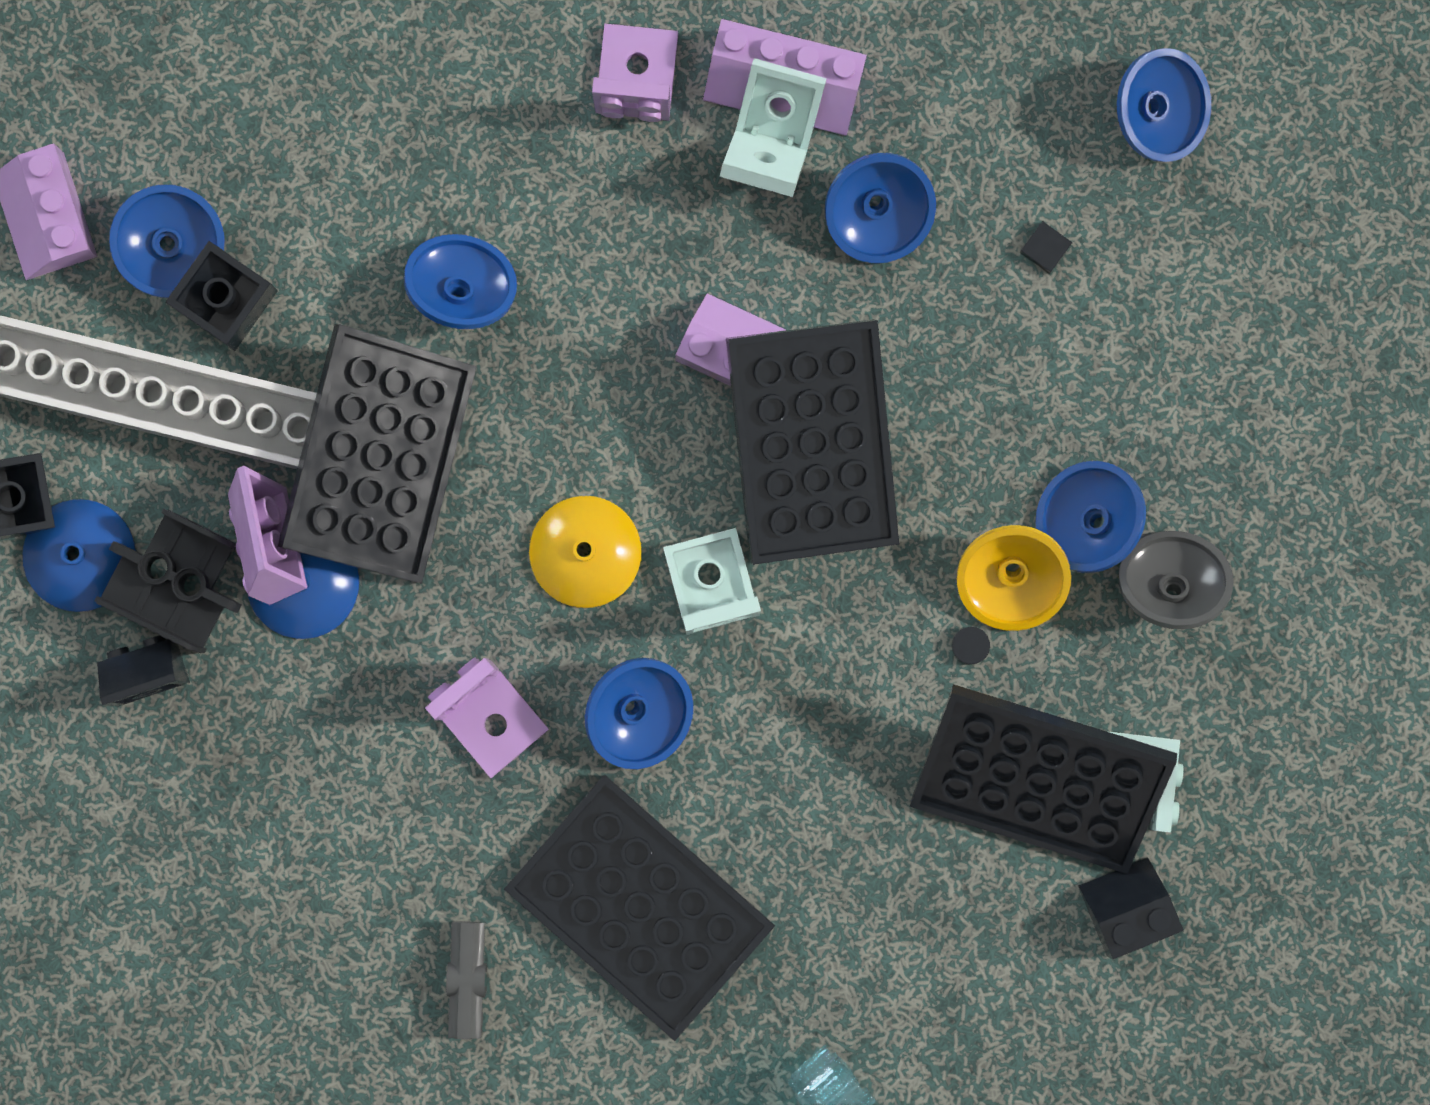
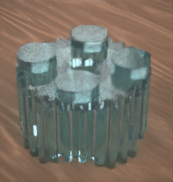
(828, 1081)

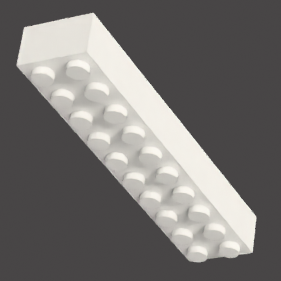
(153, 393)

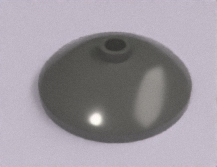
(1177, 564)

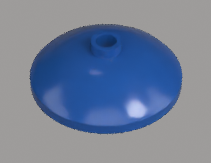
(1178, 105)
(156, 215)
(894, 225)
(464, 268)
(1079, 498)
(76, 582)
(320, 607)
(655, 723)

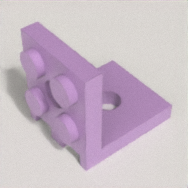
(631, 94)
(472, 700)

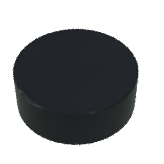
(970, 645)

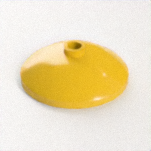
(589, 579)
(1019, 597)

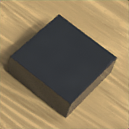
(1046, 247)

